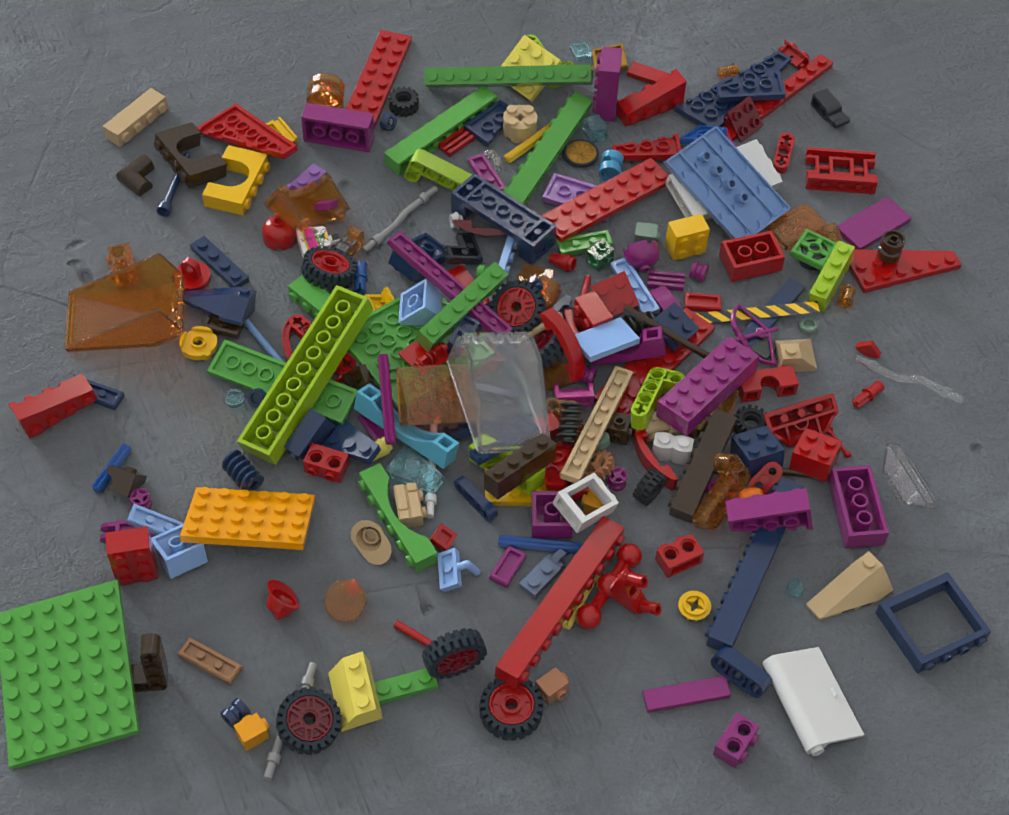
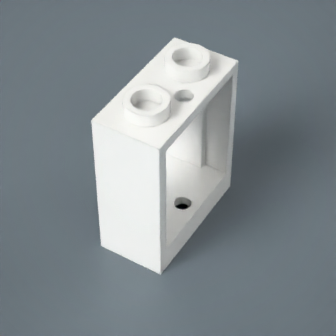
(572, 512)

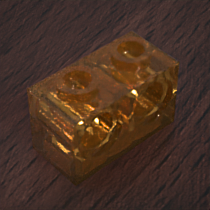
(119, 256)

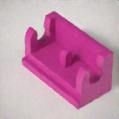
(583, 396)

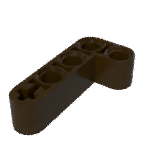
(153, 670)

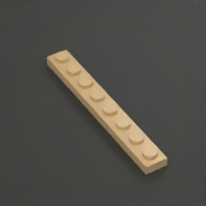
(596, 425)

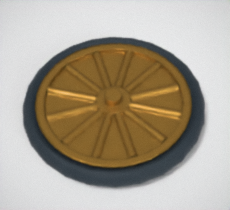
(581, 153)

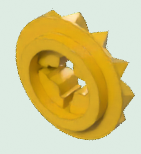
(689, 599)

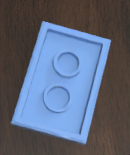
(606, 339)

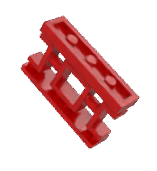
(840, 180)

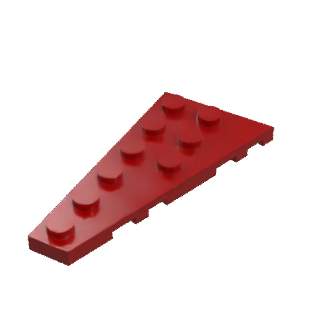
(247, 131)
(913, 265)

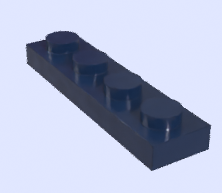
(219, 262)

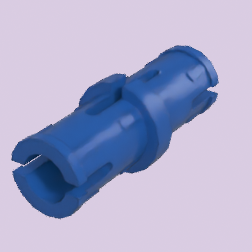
(361, 277)

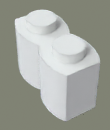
(673, 448)

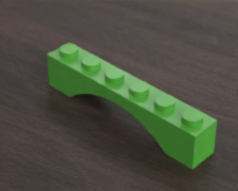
(441, 324)
(417, 548)

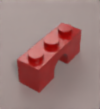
(781, 379)

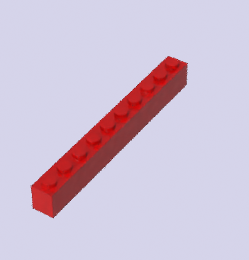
(559, 603)

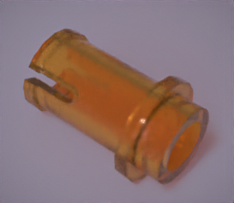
(728, 70)

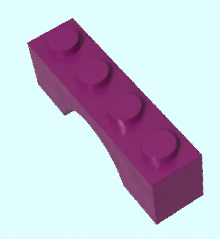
(651, 345)

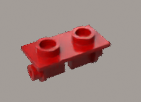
(799, 59)

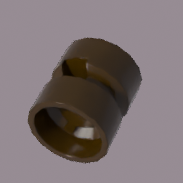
(891, 246)

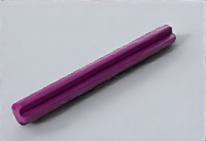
(386, 398)

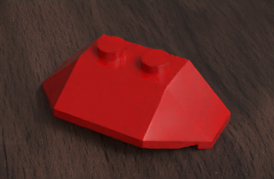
(790, 421)

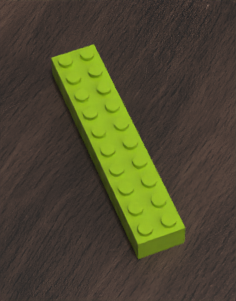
(305, 374)

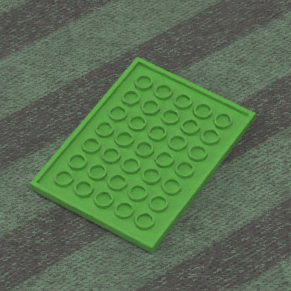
(66, 675)

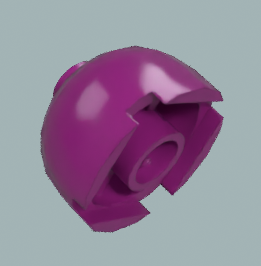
(642, 255)

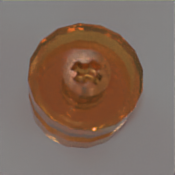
(326, 90)

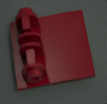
(744, 119)

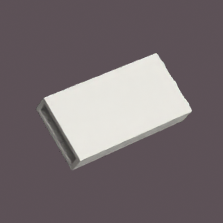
(752, 152)

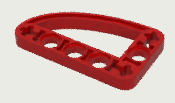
(289, 327)

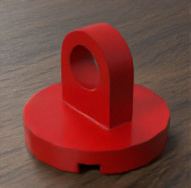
(195, 274)

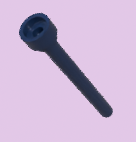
(165, 207)

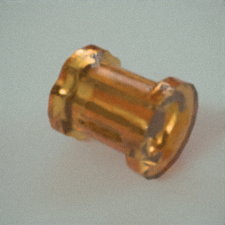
(846, 295)

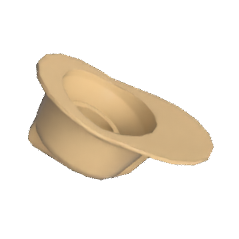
(371, 542)

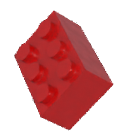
(751, 256)
(132, 555)

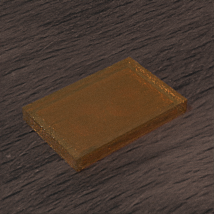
(792, 225)

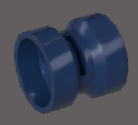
(235, 712)

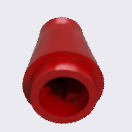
(563, 261)

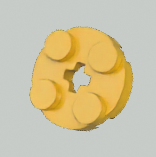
(198, 352)

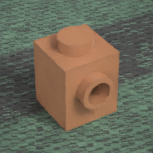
(553, 686)

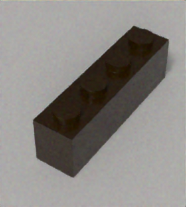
(519, 466)

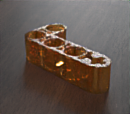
(728, 486)

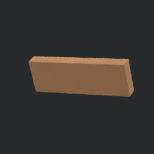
(210, 661)

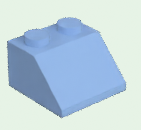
(420, 304)
(177, 556)

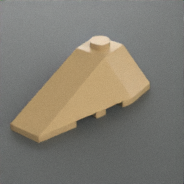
(856, 586)

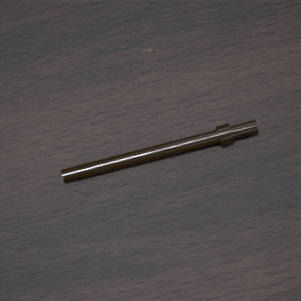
(642, 318)

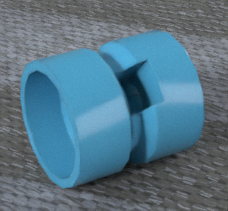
(610, 164)

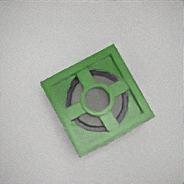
(812, 250)

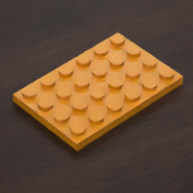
(248, 518)

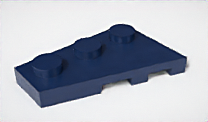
(488, 123)
(353, 442)

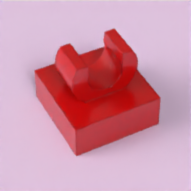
(443, 537)

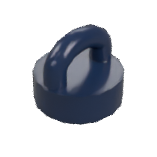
(385, 121)
(255, 397)

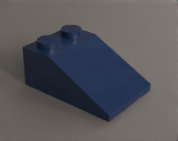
(428, 245)

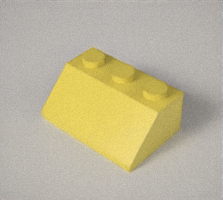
(355, 691)

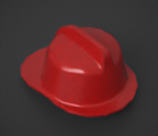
(281, 599)

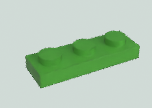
(581, 243)
(405, 686)

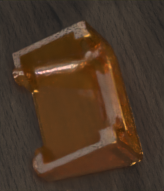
(297, 205)

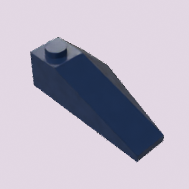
(230, 304)

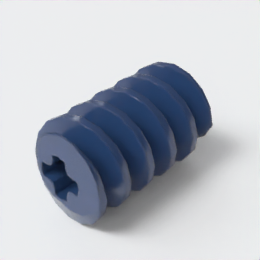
(241, 471)

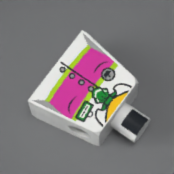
(315, 237)

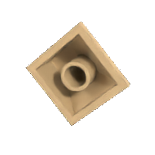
(796, 354)

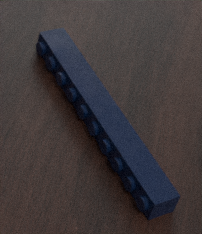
(747, 581)

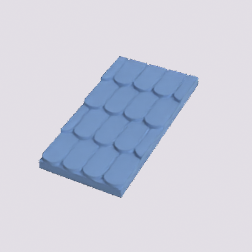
(726, 185)

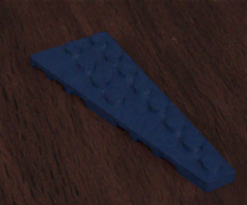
(706, 108)

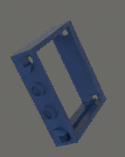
(943, 582)

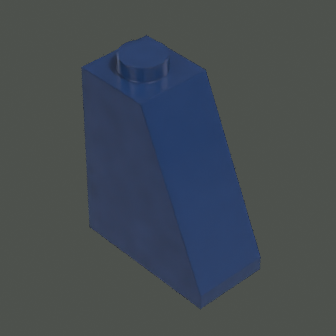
(311, 430)

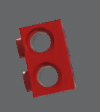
(327, 459)
(681, 559)

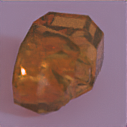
(831, 231)

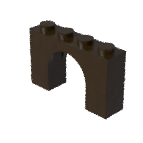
(191, 171)

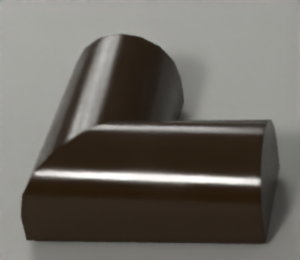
(134, 173)

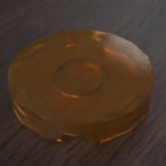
(345, 600)

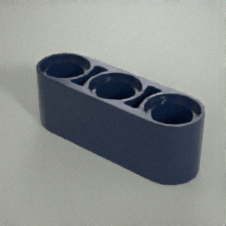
(741, 671)

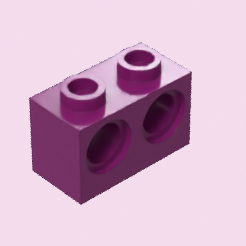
(734, 739)

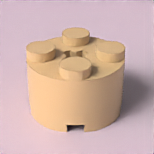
(519, 122)

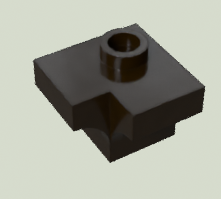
(125, 480)

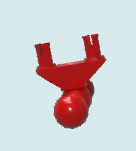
(622, 586)

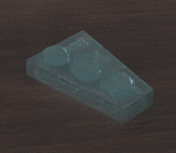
(411, 468)

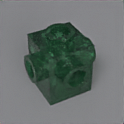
(600, 255)

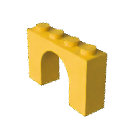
(238, 198)

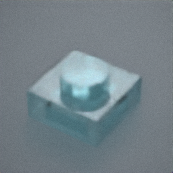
(580, 50)

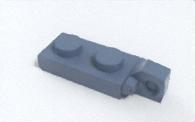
(543, 574)

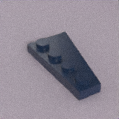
(761, 88)

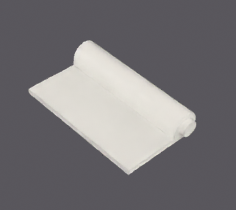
(812, 699)

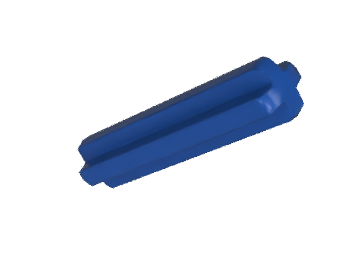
(117, 460)

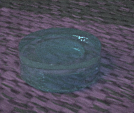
(234, 398)

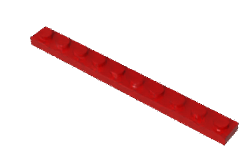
(792, 86)

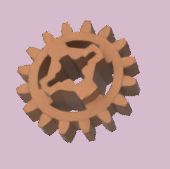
(600, 464)

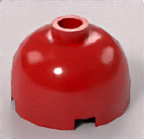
(278, 234)

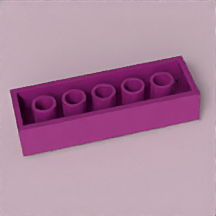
(707, 386)

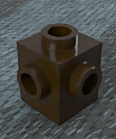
(620, 429)

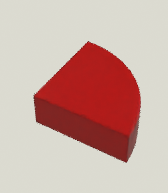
(868, 349)

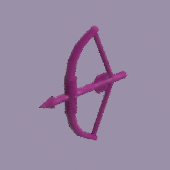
(760, 332)

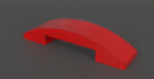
(568, 342)
(649, 461)

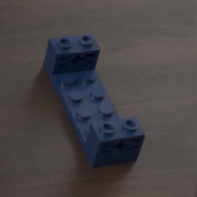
(530, 229)

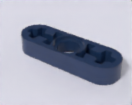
(476, 498)

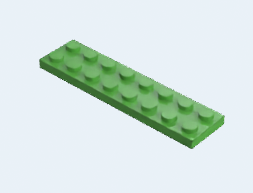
(257, 370)

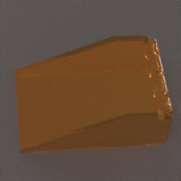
(127, 308)

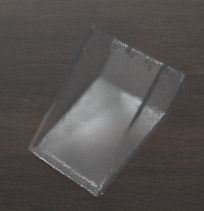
(500, 389)

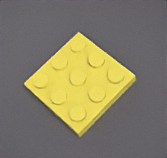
(530, 54)

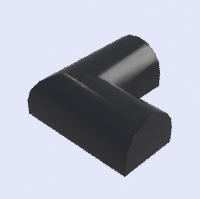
(465, 253)

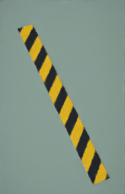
(761, 312)

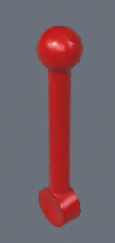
(847, 454)

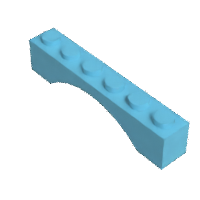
(434, 446)

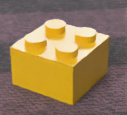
(687, 237)

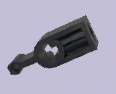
(829, 108)

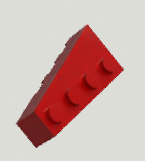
(652, 99)

